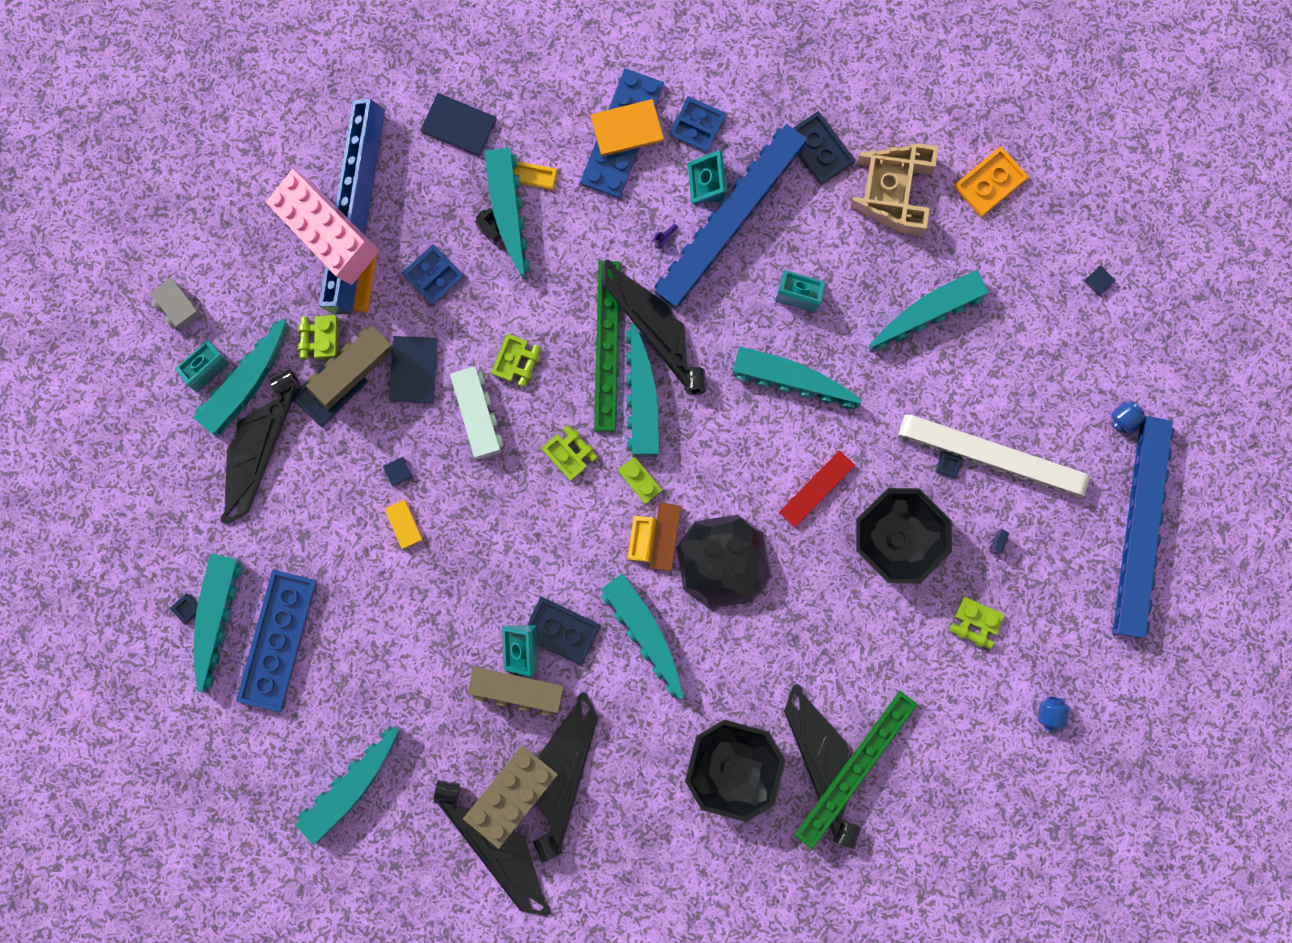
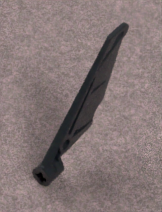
(657, 325)
(254, 445)
(823, 756)
(567, 757)
(508, 865)

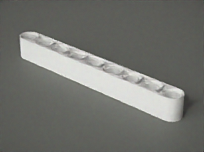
(995, 455)

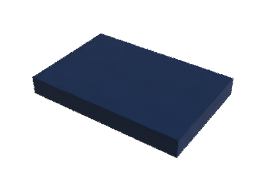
(458, 124)
(824, 151)
(413, 369)
(313, 406)
(563, 630)

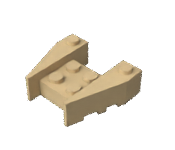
(890, 186)

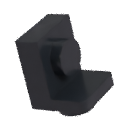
(490, 230)

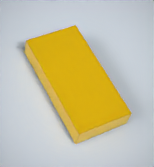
(536, 175)
(403, 524)
(642, 539)

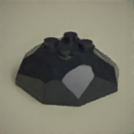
(904, 535)
(723, 561)
(735, 770)

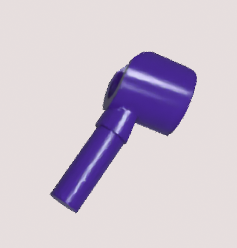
(663, 236)

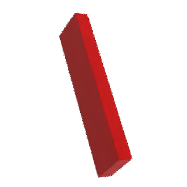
(816, 489)

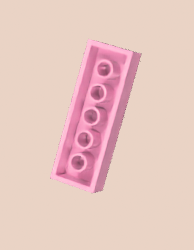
(322, 227)

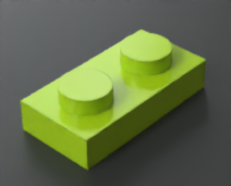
(639, 480)

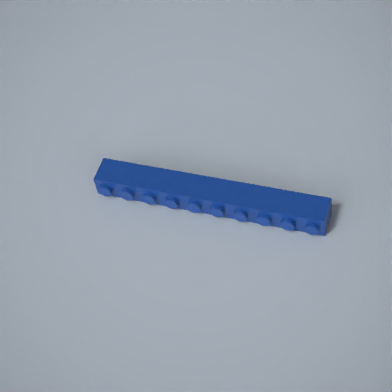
(354, 192)
(730, 217)
(1142, 528)

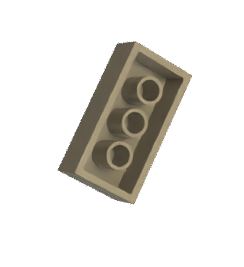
(349, 367)
(517, 690)
(510, 797)

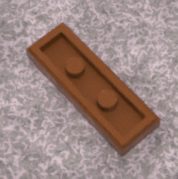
(665, 537)

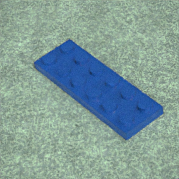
(611, 172)
(276, 641)

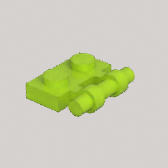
(325, 337)
(509, 358)
(564, 457)
(979, 616)

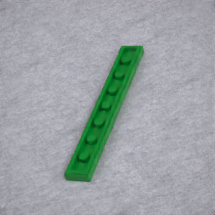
(606, 356)
(855, 770)

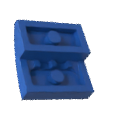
(697, 123)
(432, 274)

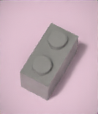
(175, 304)

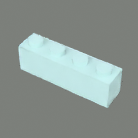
(475, 413)

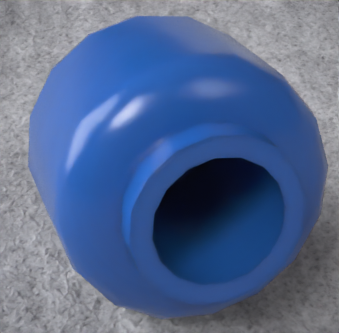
(1127, 417)
(1053, 713)

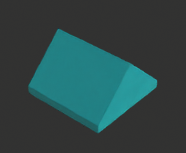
(707, 178)
(800, 291)
(202, 366)
(520, 649)

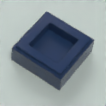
(1099, 280)
(948, 465)
(397, 471)
(999, 541)
(185, 608)

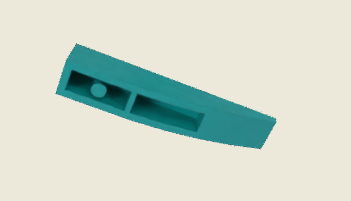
(507, 204)
(933, 308)
(790, 376)
(243, 383)
(642, 400)
(212, 614)
(642, 628)
(346, 790)

